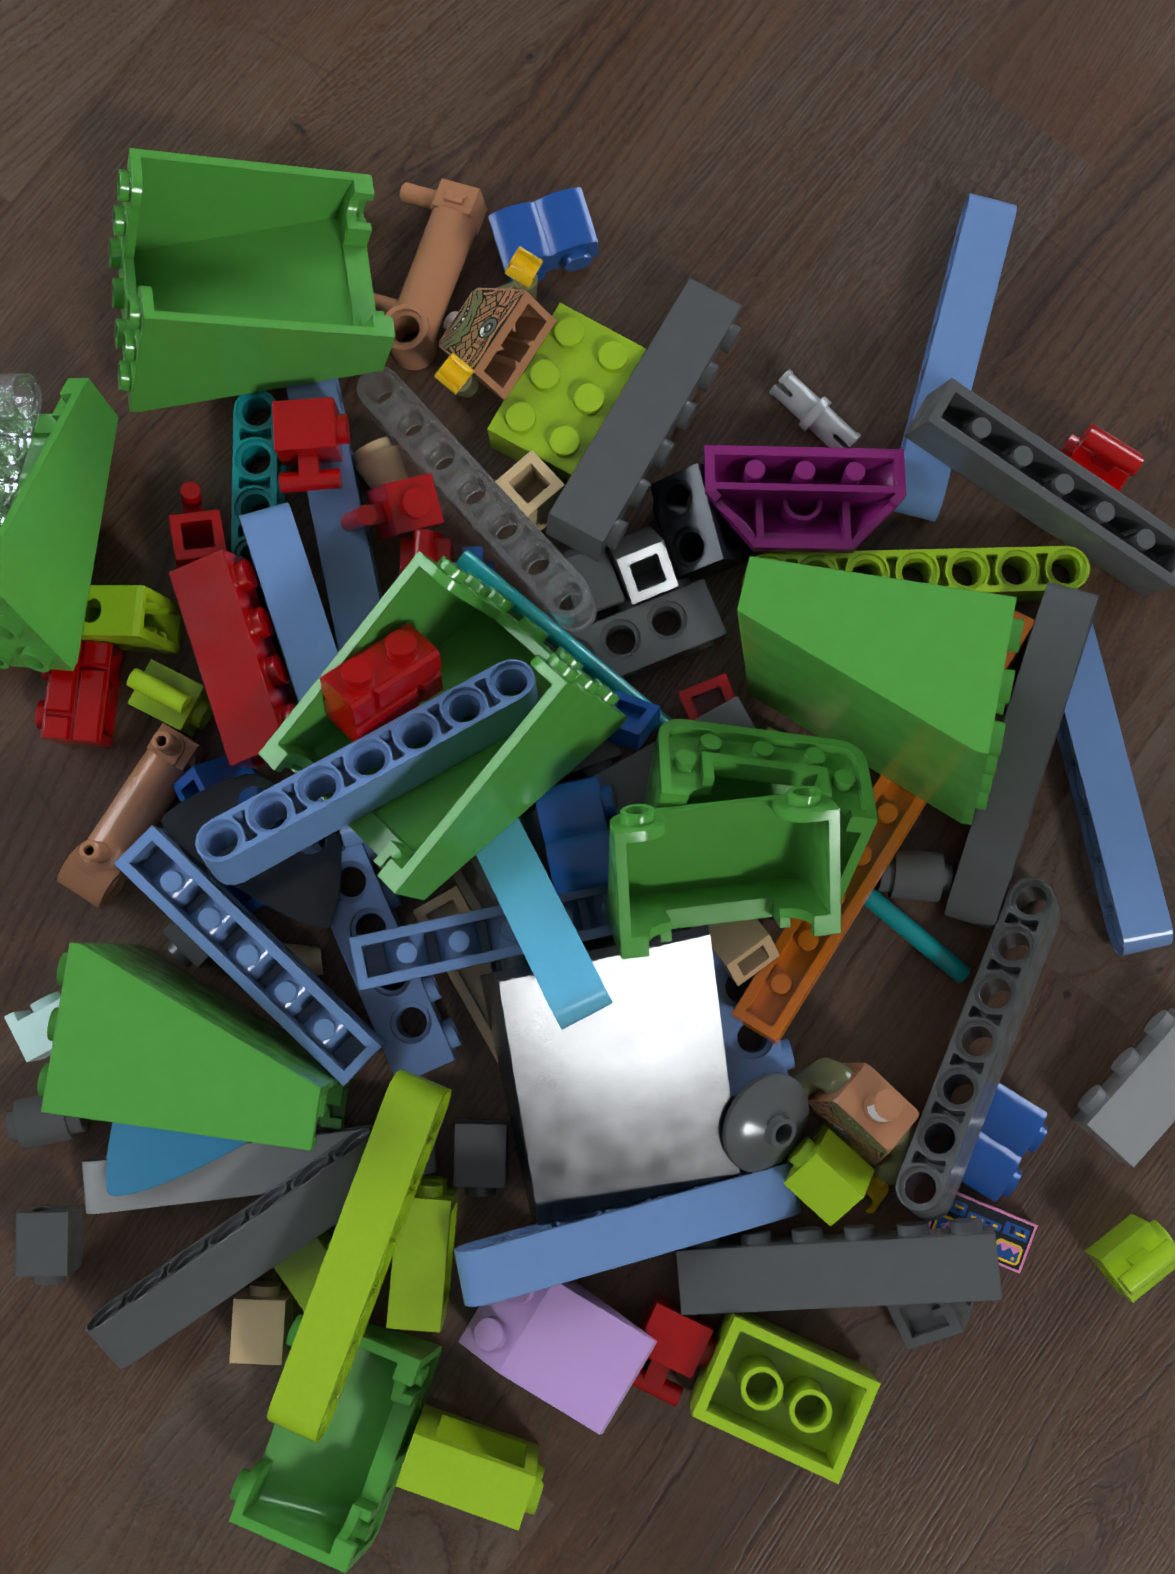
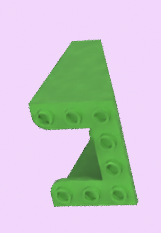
(240, 278)
(54, 531)
(888, 668)
(458, 812)
(177, 1055)

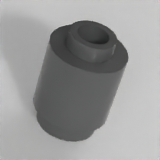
(916, 876)
(38, 1129)

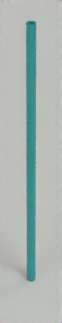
(598, 669)

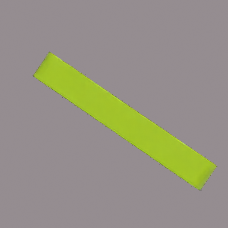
(982, 563)
(359, 1255)

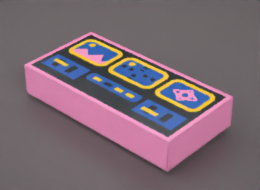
(1012, 1232)

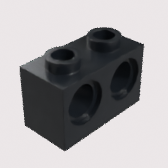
(687, 527)

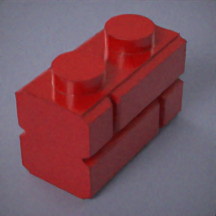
(382, 682)
(84, 701)

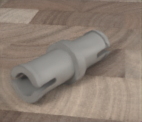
(813, 412)

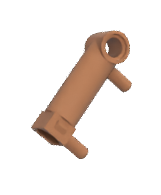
(435, 270)
(137, 807)

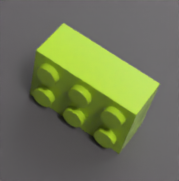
(564, 392)
(784, 1394)

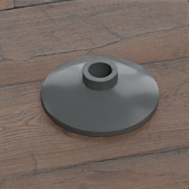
(765, 1122)

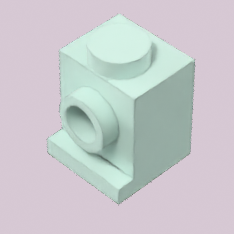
(31, 1028)

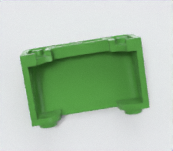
(729, 762)
(723, 866)
(336, 1492)

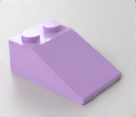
(562, 1349)

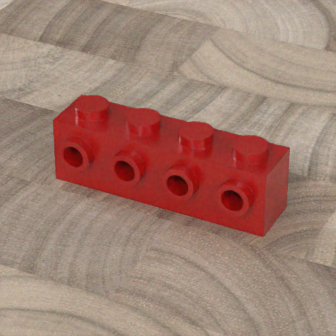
(234, 652)

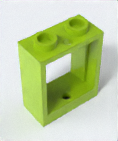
(424, 1259)
(472, 1467)

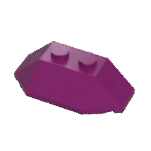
(804, 494)

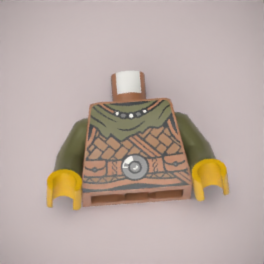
(495, 332)
(864, 1115)

